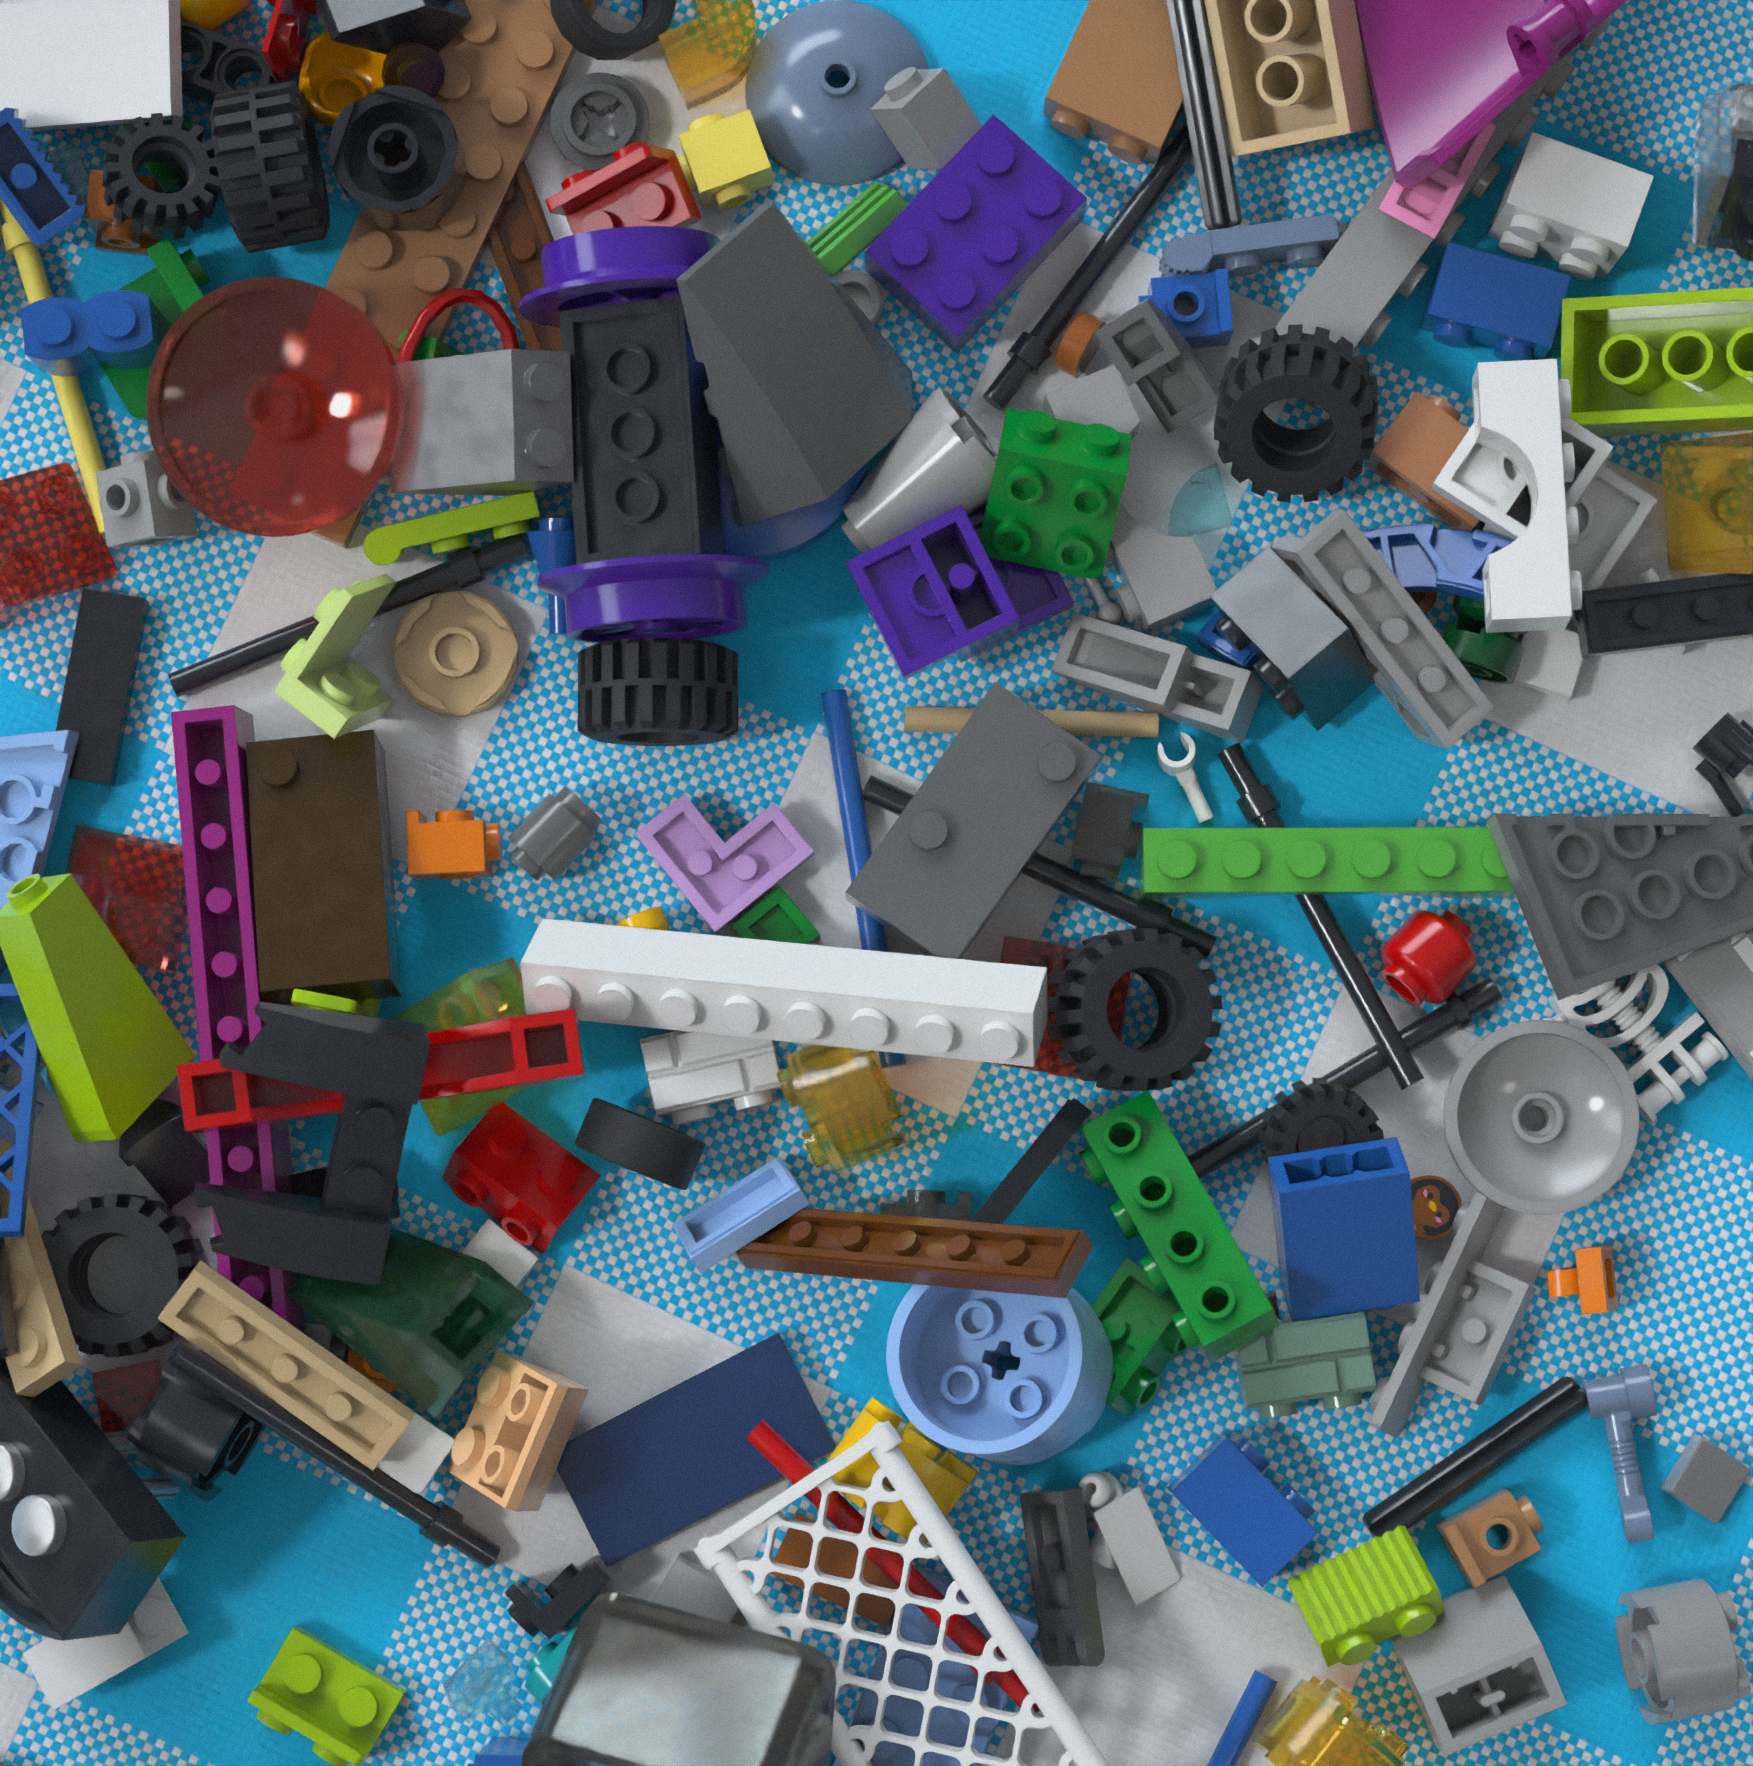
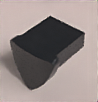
(165, 1151)

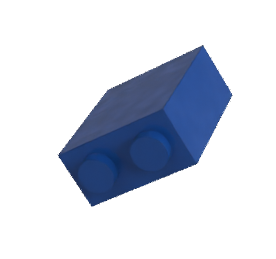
(1344, 1229)

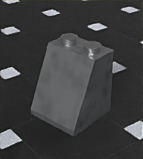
(485, 424)

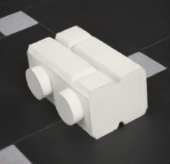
(703, 1069)

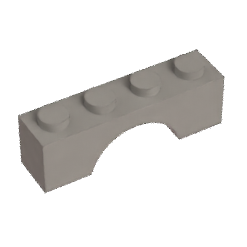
(1158, 572)

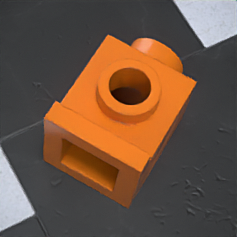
(451, 846)

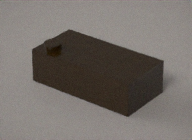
(323, 867)

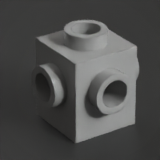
(142, 504)

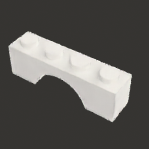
(1520, 416)

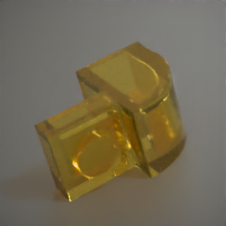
(712, 50)

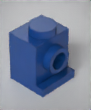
(1211, 293)

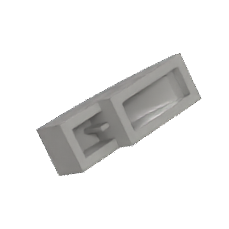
(1159, 677)

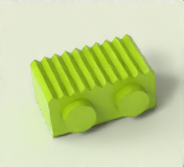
(1367, 1597)

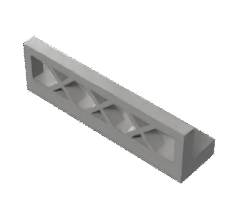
(1393, 634)

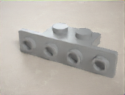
(1461, 1326)

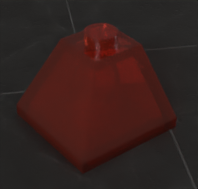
(136, 892)

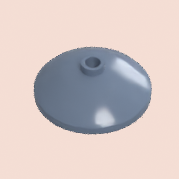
(804, 121)

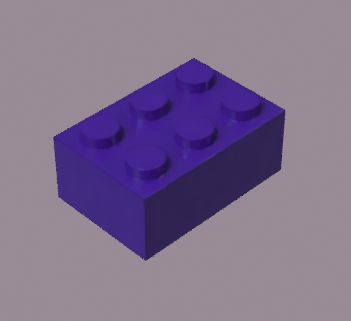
(975, 234)

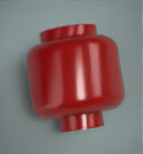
(1428, 957)

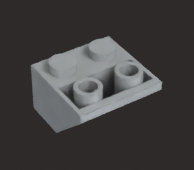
(1478, 1668)

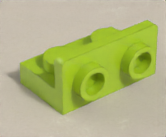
(326, 1699)

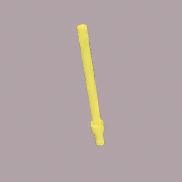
(67, 388)

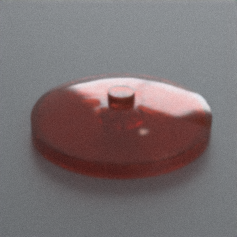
(275, 406)

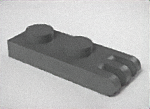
(1062, 1577)

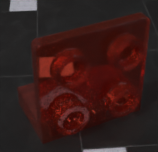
(47, 539)

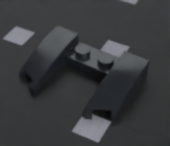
(380, 1076)

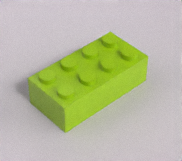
(1660, 361)

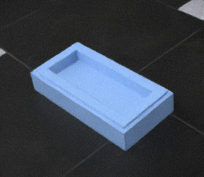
(740, 1214)

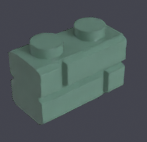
(1307, 1362)

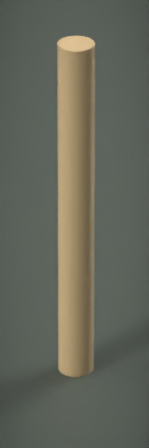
(1073, 721)

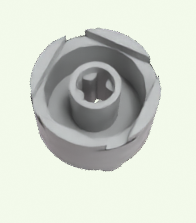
(1681, 1650)

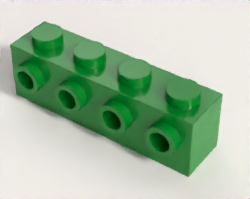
(1179, 1228)

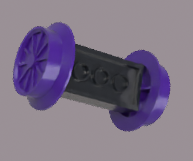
(640, 443)

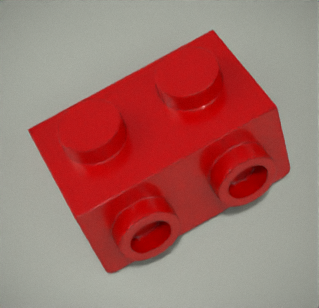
(519, 1177)

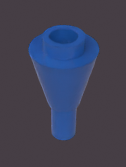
(554, 549)

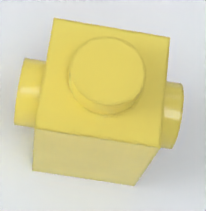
(724, 159)

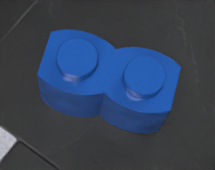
(78, 337)

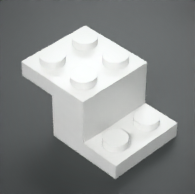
(1497, 494)

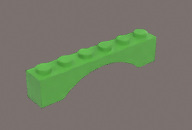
(1320, 861)

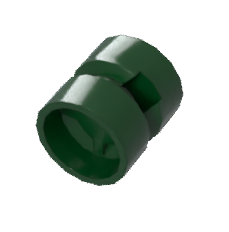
(1483, 654)

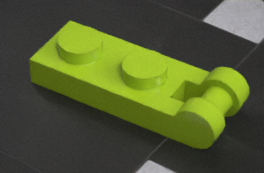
(450, 528)

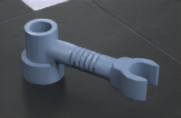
(1618, 1402)

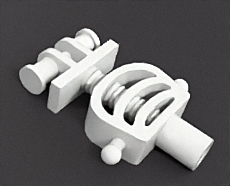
(1636, 1028)

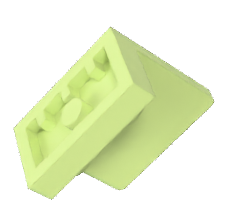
(317, 678)

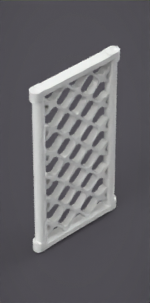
(883, 1445)

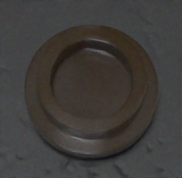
(415, 67)

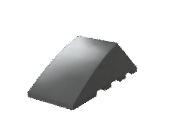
(790, 368)

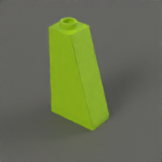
(87, 1007)

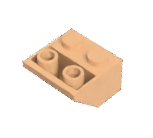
(516, 1432)

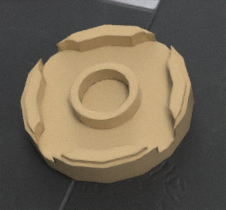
(455, 653)

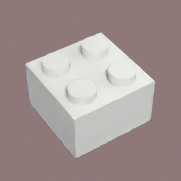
(1569, 207)

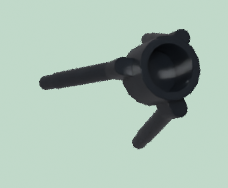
(1726, 748)

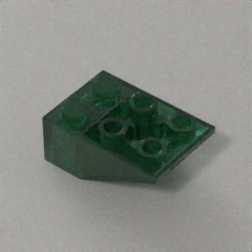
(427, 1320)

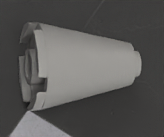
(924, 473)

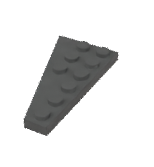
(1625, 888)

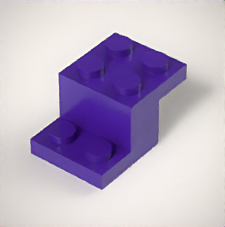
(945, 597)

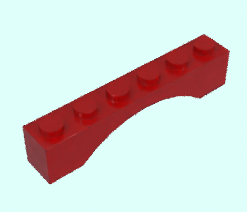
(458, 1063)

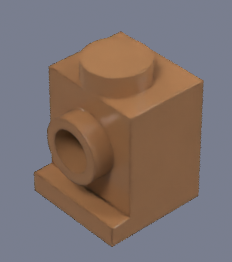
(1467, 1531)

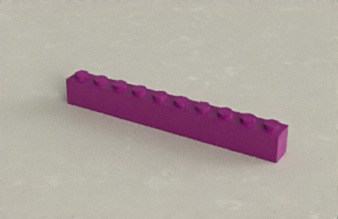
(225, 959)

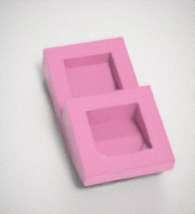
(1432, 199)

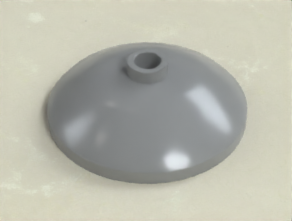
(1585, 1108)

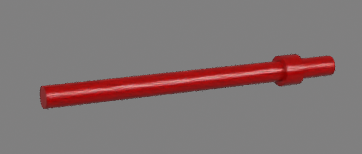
(890, 1563)

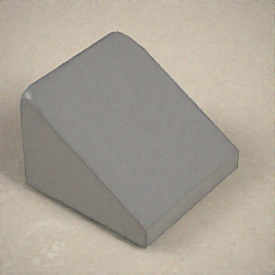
(1705, 1478)

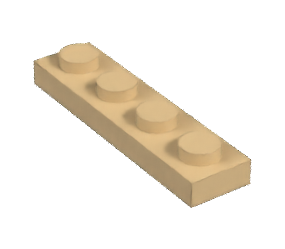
(41, 1324)
(286, 1365)

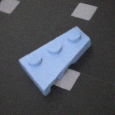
(31, 794)

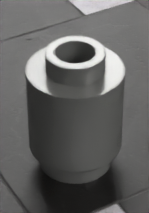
(554, 834)

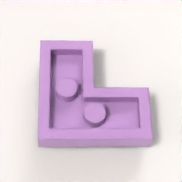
(723, 876)

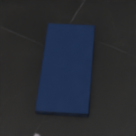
(689, 1449)

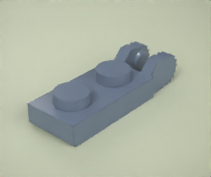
(1245, 248)

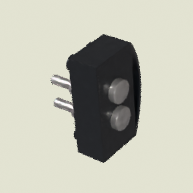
(74, 1518)

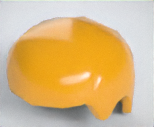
(336, 76)

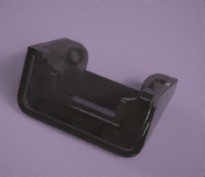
(682, 1692)

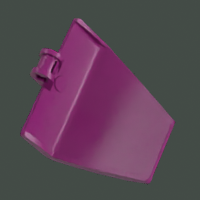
(1457, 64)

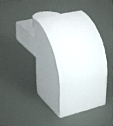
(78, 1665)

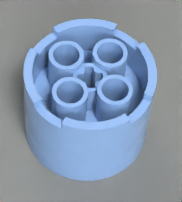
(948, 1378)

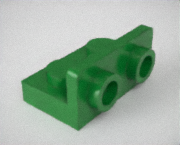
(1139, 1335)

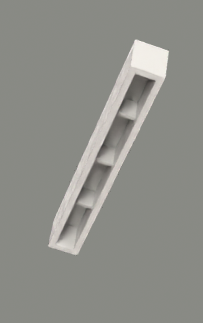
(787, 991)

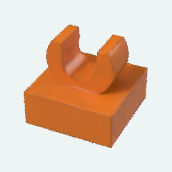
(1591, 1280)

